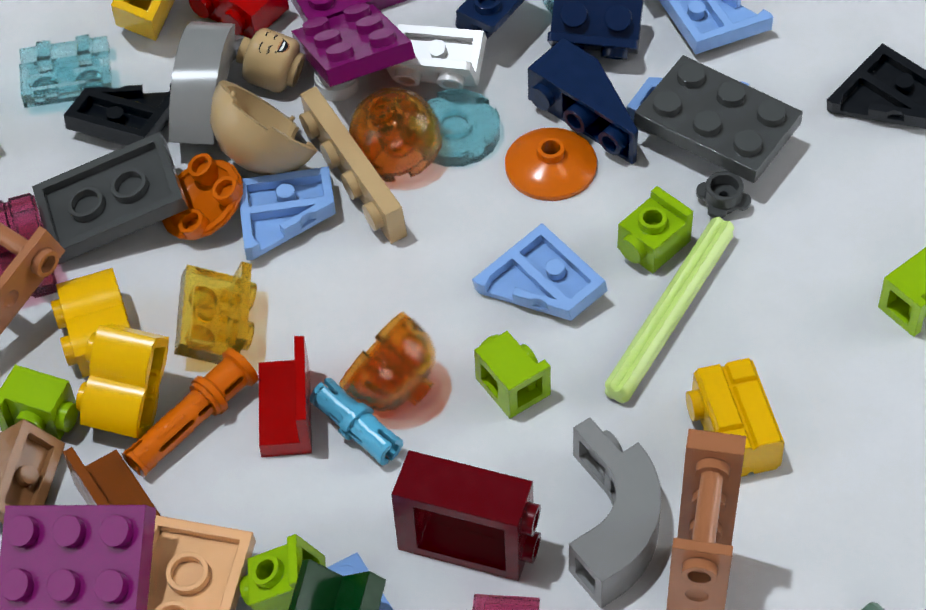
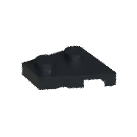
(883, 90)
(118, 113)

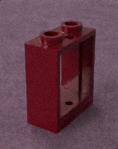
(465, 515)

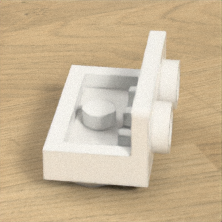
(442, 57)

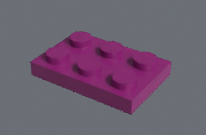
(352, 43)
(76, 557)

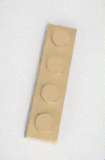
(358, 174)

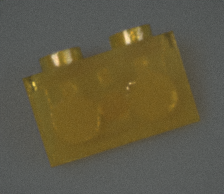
(214, 312)

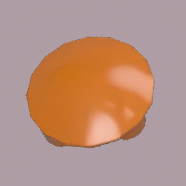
(212, 194)

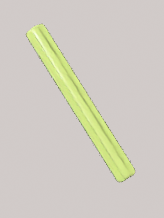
(668, 310)

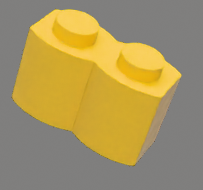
(83, 307)
(122, 380)

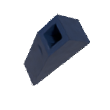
(580, 94)

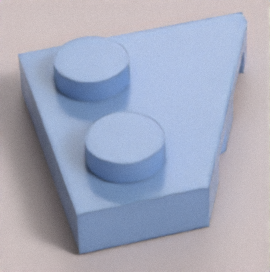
(715, 22)
(283, 207)
(542, 276)

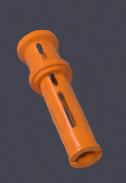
(206, 397)

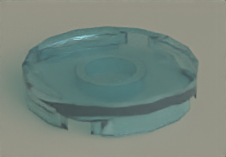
(467, 127)

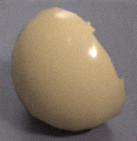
(256, 132)

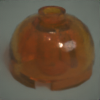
(396, 132)
(393, 367)

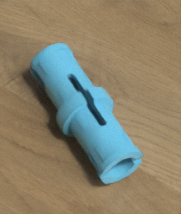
(356, 421)

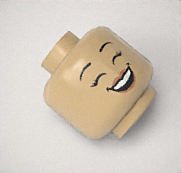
(270, 60)

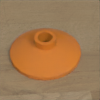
(550, 164)

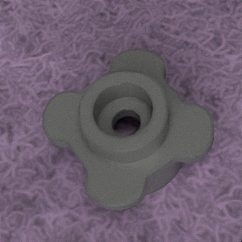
(723, 194)

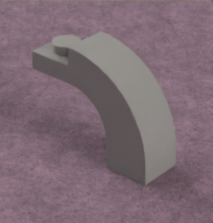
(199, 65)
(622, 545)

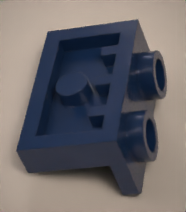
(598, 25)

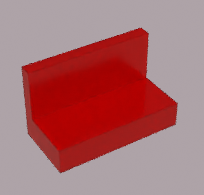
(285, 405)

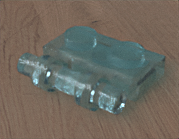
(63, 69)

